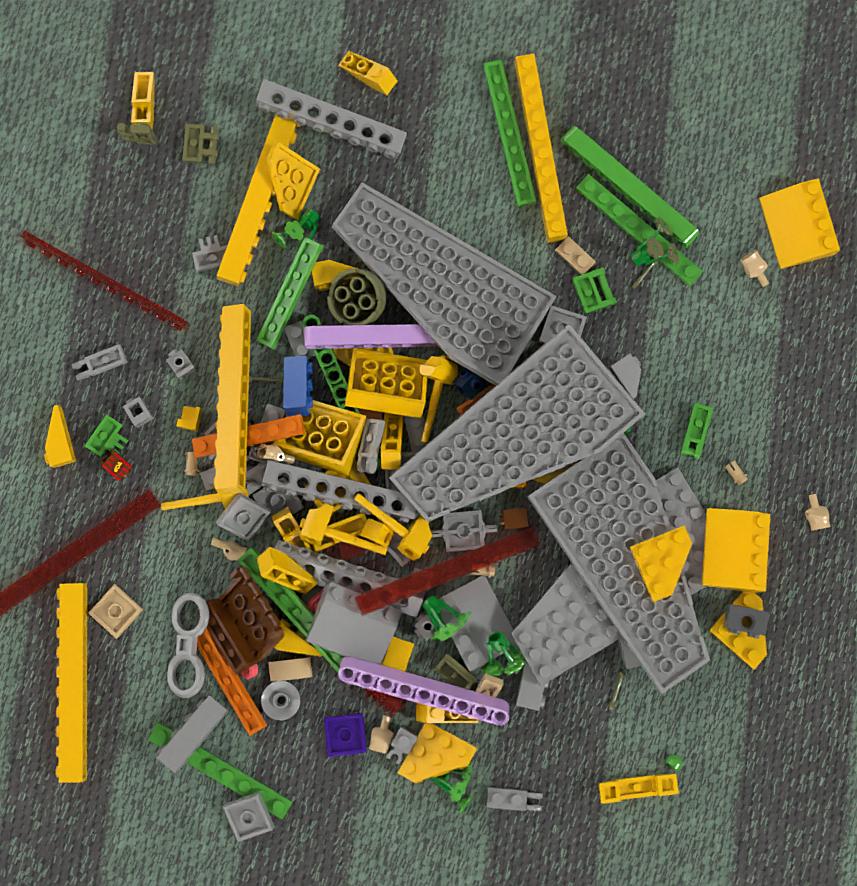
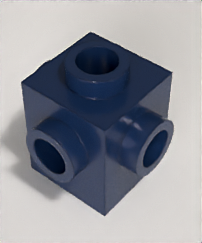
(469, 383)

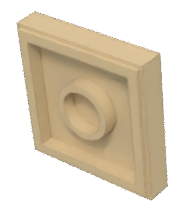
(115, 611)

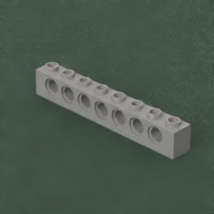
(325, 110)
(332, 483)
(353, 577)

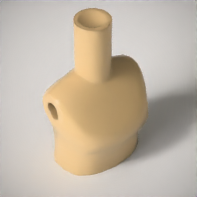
(755, 266)
(273, 453)
(817, 515)
(231, 549)
(381, 736)

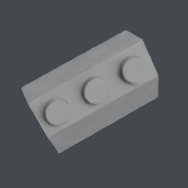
(627, 373)

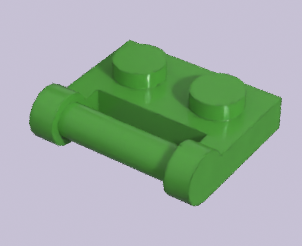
(589, 294)

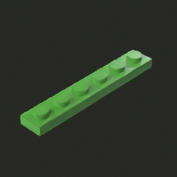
(289, 293)

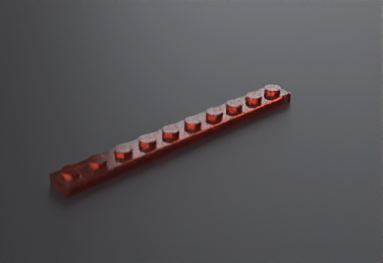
(97, 278)
(77, 551)
(446, 571)

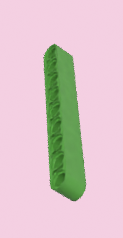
(628, 184)
(328, 369)

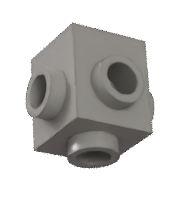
(421, 631)

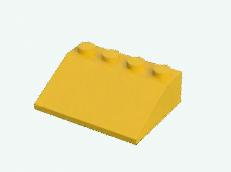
(799, 224)
(386, 383)
(329, 438)
(736, 550)

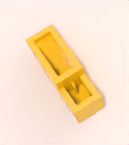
(143, 98)
(352, 526)
(289, 528)

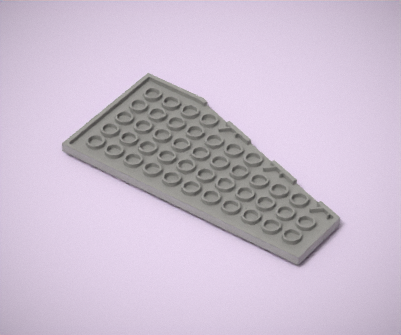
(455, 292)
(530, 424)
(596, 517)
(570, 621)

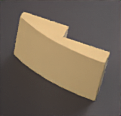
(290, 669)

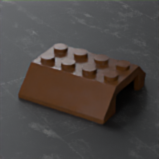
(243, 623)

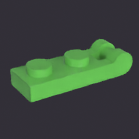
(696, 430)

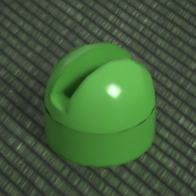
(674, 762)

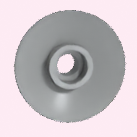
(270, 700)

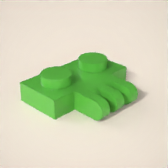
(106, 436)

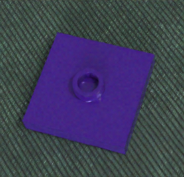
(345, 734)

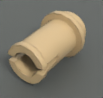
(191, 464)
(737, 474)
(487, 571)

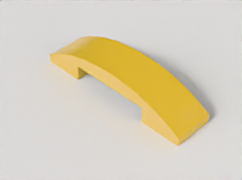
(638, 787)

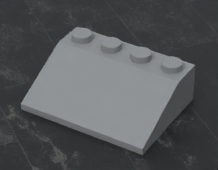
(485, 619)
(345, 631)

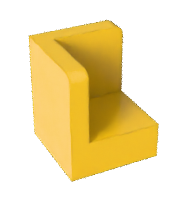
(190, 418)
(377, 533)

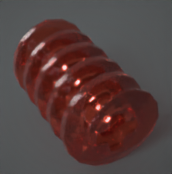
(389, 701)

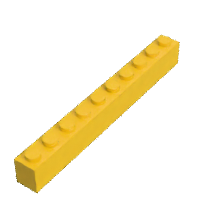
(540, 148)
(254, 207)
(233, 400)
(72, 683)

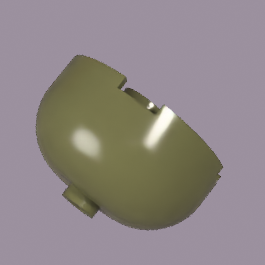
(360, 300)

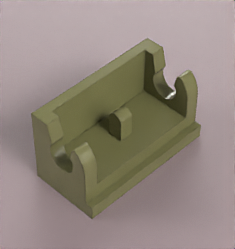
(455, 672)

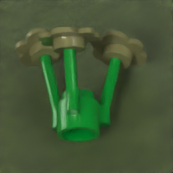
(644, 254)

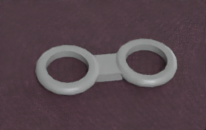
(187, 645)

